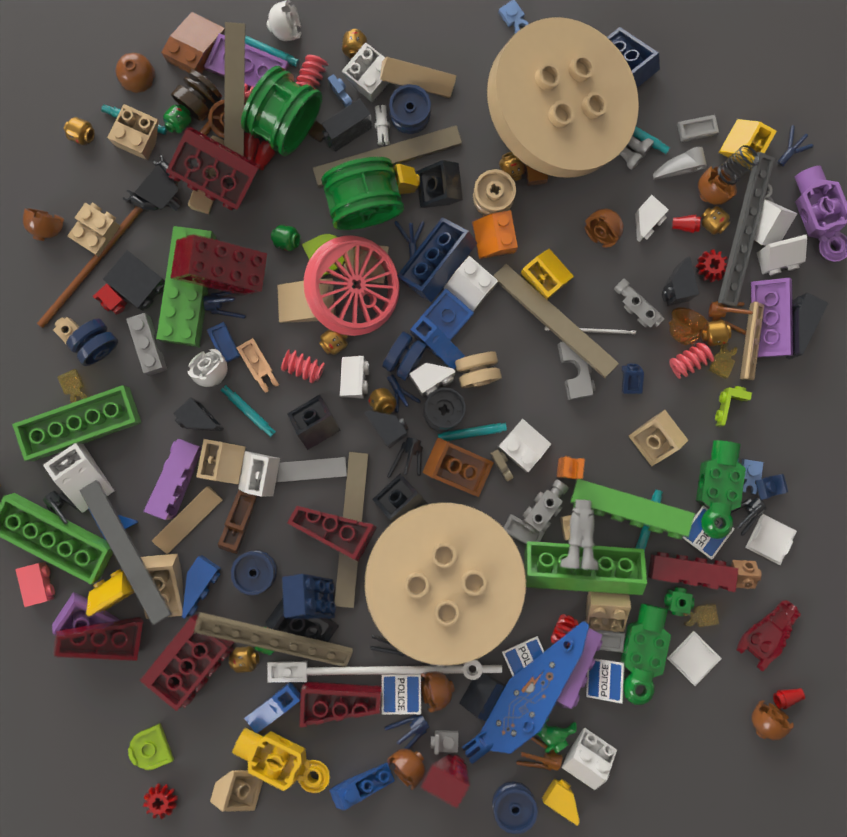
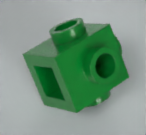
(672, 599)

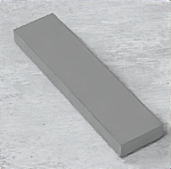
(312, 469)

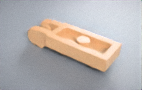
(257, 363)

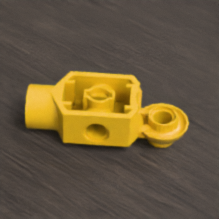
(280, 761)

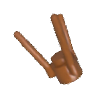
(719, 310)
(550, 760)

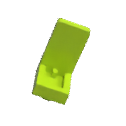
(725, 397)

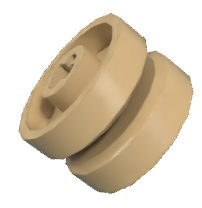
(485, 188)
(478, 368)

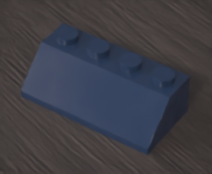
(437, 259)

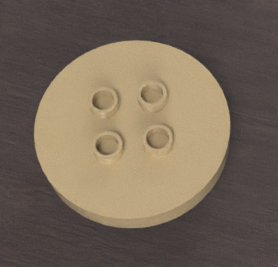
(562, 97)
(445, 584)

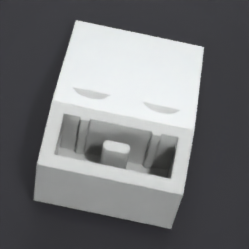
(75, 470)

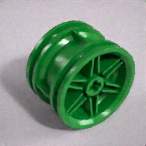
(281, 110)
(362, 193)

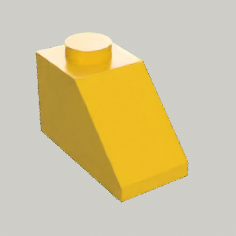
(406, 179)
(562, 800)

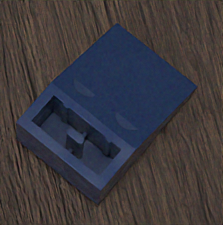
(308, 597)

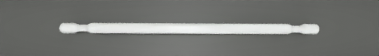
(604, 331)

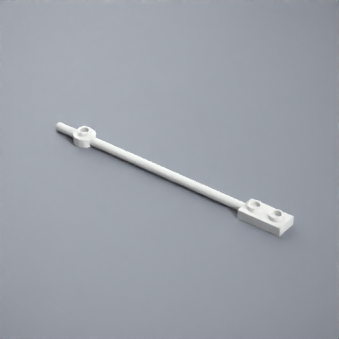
(298, 670)

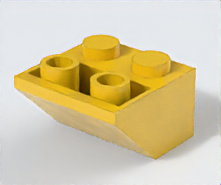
(747, 133)
(546, 274)

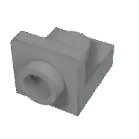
(444, 741)

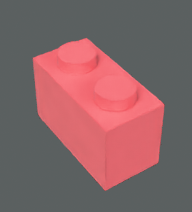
(35, 584)

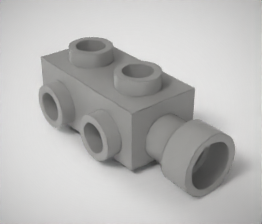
(640, 309)
(543, 509)

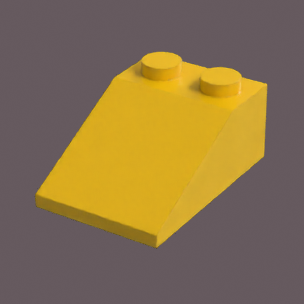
(108, 593)

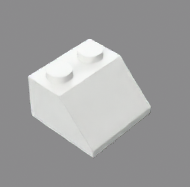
(783, 255)
(471, 283)
(524, 445)

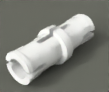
(382, 125)

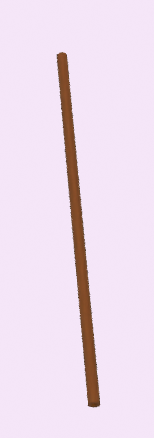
(95, 260)

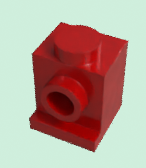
(110, 299)

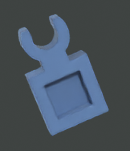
(513, 15)
(338, 88)
(752, 473)

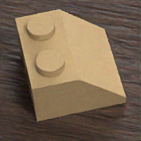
(658, 438)

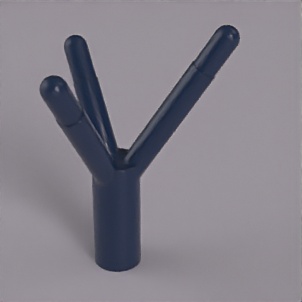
(793, 150)
(413, 239)
(399, 392)

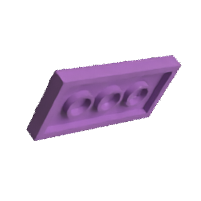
(256, 61)
(777, 321)

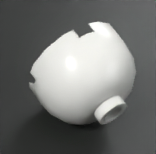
(284, 21)
(208, 368)

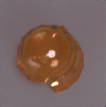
(686, 325)

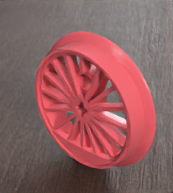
(320, 263)

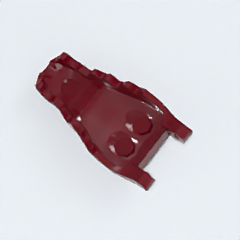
(769, 635)

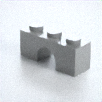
(147, 350)
(582, 385)

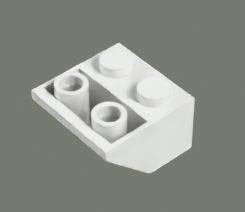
(365, 72)
(431, 376)
(353, 377)
(258, 474)
(590, 759)

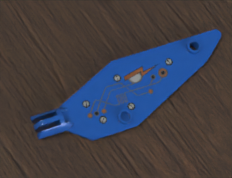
(529, 698)

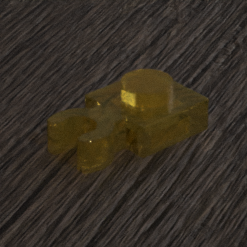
(722, 362)
(71, 384)
(704, 616)

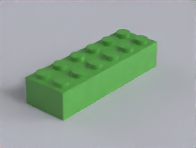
(182, 301)
(76, 423)
(634, 509)
(51, 540)
(618, 569)

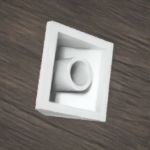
(773, 223)

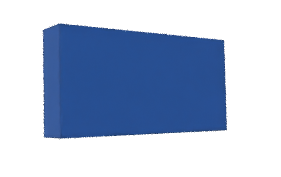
(223, 342)

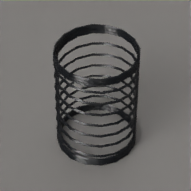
(744, 158)

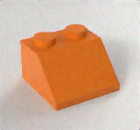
(495, 235)

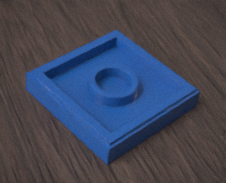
(448, 314)

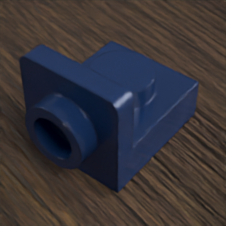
(632, 379)
(771, 486)

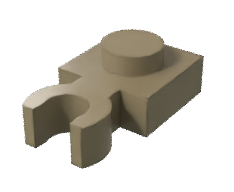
(500, 460)

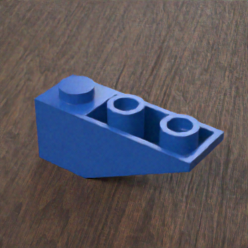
(436, 341)
(198, 579)
(273, 707)
(361, 786)

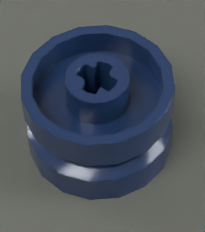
(410, 109)
(92, 342)
(405, 356)
(242, 575)
(517, 819)

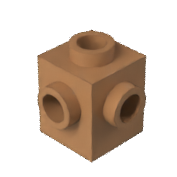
(747, 573)

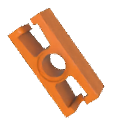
(570, 468)

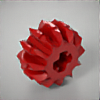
(708, 259)
(563, 626)
(155, 806)

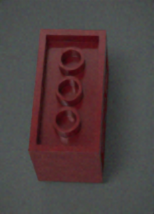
(217, 156)
(218, 265)
(172, 673)

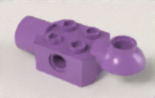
(823, 211)

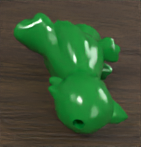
(556, 737)

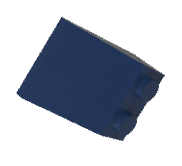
(640, 57)

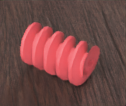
(311, 71)
(691, 358)
(302, 366)

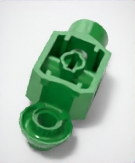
(720, 487)
(645, 652)

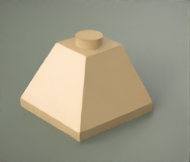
(236, 792)

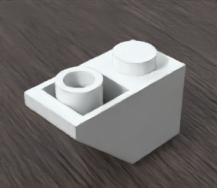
(649, 215)

